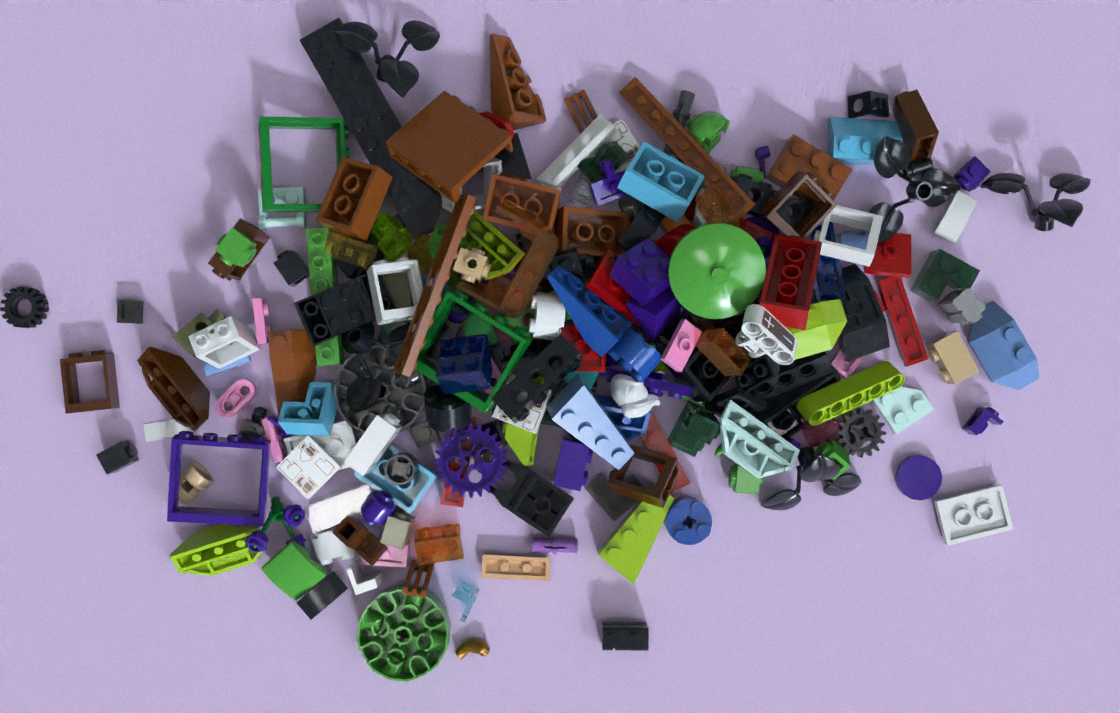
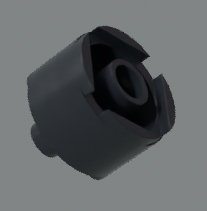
(446, 410)

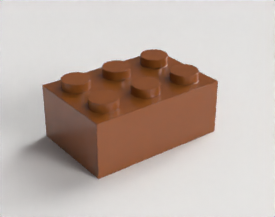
(806, 158)
(532, 195)
(354, 198)
(590, 230)

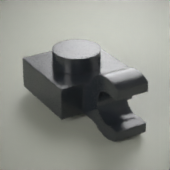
(254, 426)

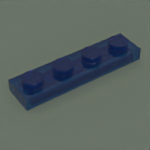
(829, 270)

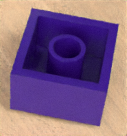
(642, 271)
(571, 464)

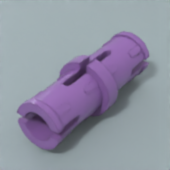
(555, 545)

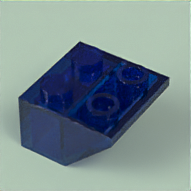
(464, 364)

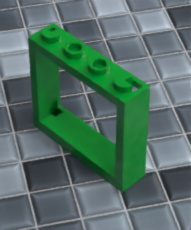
(268, 123)
(429, 368)

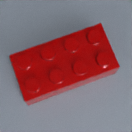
(791, 280)

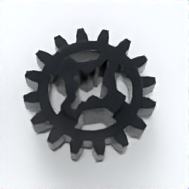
(865, 426)

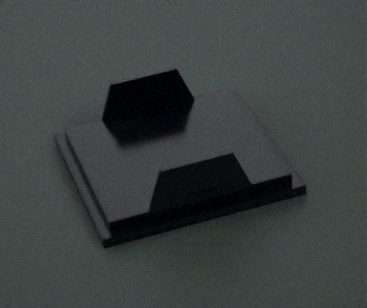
(542, 344)

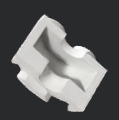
(548, 316)
(328, 546)

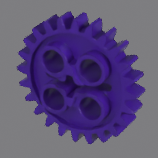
(489, 470)

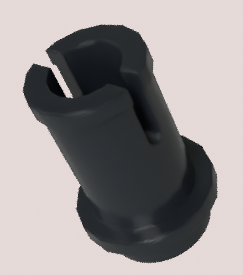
(918, 167)

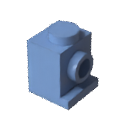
(851, 238)

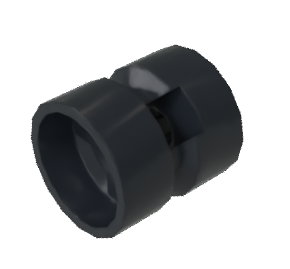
(401, 468)

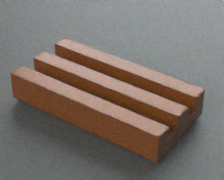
(575, 97)
(420, 568)

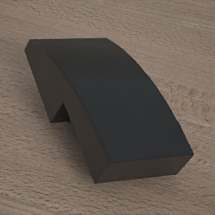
(322, 595)

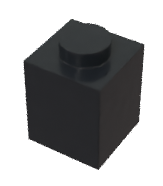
(292, 267)
(118, 457)

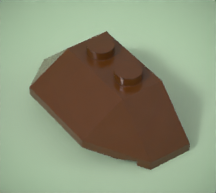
(176, 387)

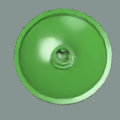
(716, 270)

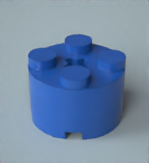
(635, 355)
(697, 529)

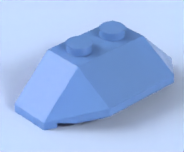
(1003, 349)

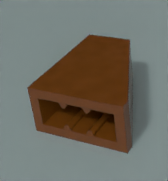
(915, 124)

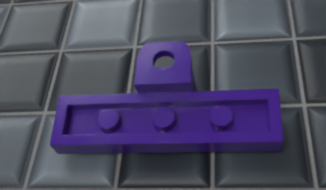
(654, 383)

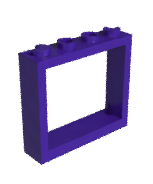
(215, 515)

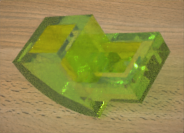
(391, 237)

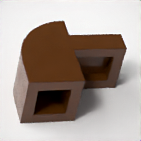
(360, 539)

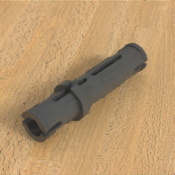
(681, 113)

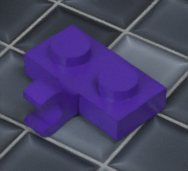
(606, 189)

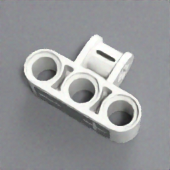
(766, 335)

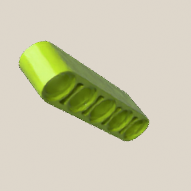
(850, 393)

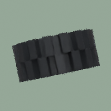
(11, 307)

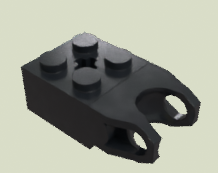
(698, 372)
(525, 494)

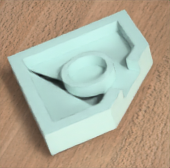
(902, 407)

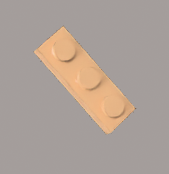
(515, 567)

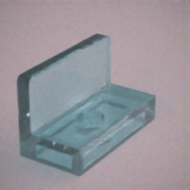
(467, 594)

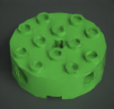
(398, 655)

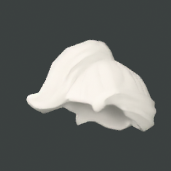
(632, 396)

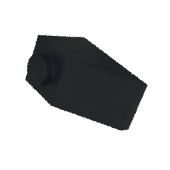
(641, 227)

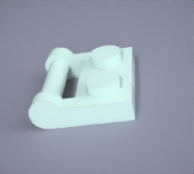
(289, 195)

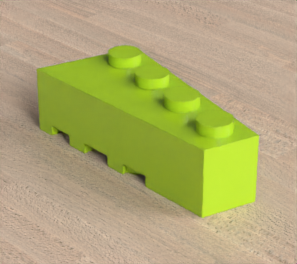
(633, 538)

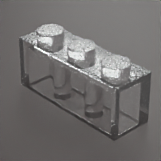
(332, 510)

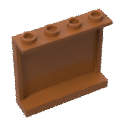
(447, 144)

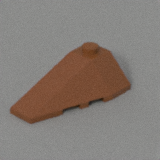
(510, 88)
(292, 364)

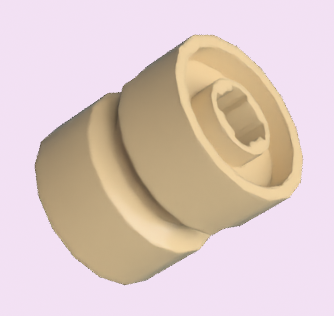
(193, 479)

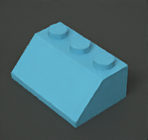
(857, 139)

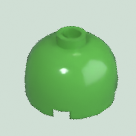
(707, 129)

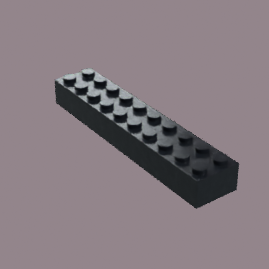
(371, 124)

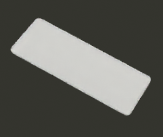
(162, 430)

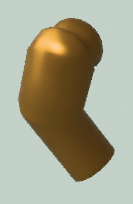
(472, 645)

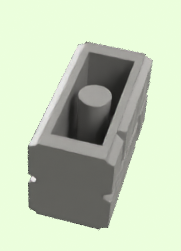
(962, 306)

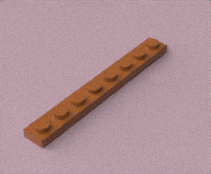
(684, 145)
(437, 277)

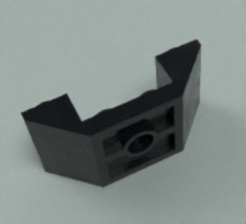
(340, 308)
(866, 324)
(759, 369)

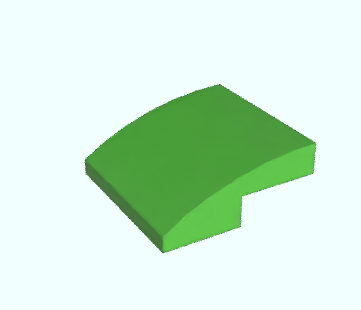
(294, 570)

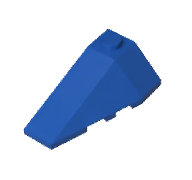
(594, 318)

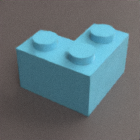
(312, 416)

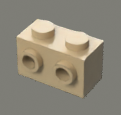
(951, 358)

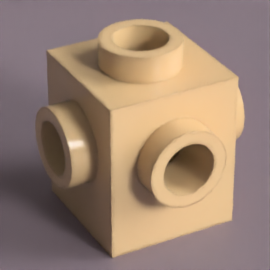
(463, 262)

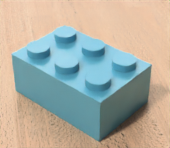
(660, 181)
(406, 495)

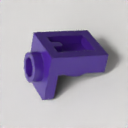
(971, 174)
(978, 421)

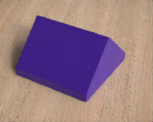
(657, 314)

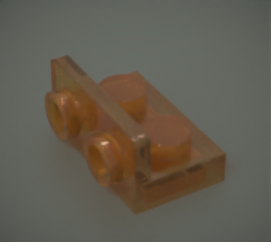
(438, 544)

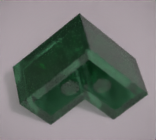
(943, 270)
(694, 429)

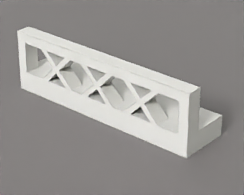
(581, 148)

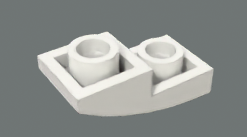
(956, 216)

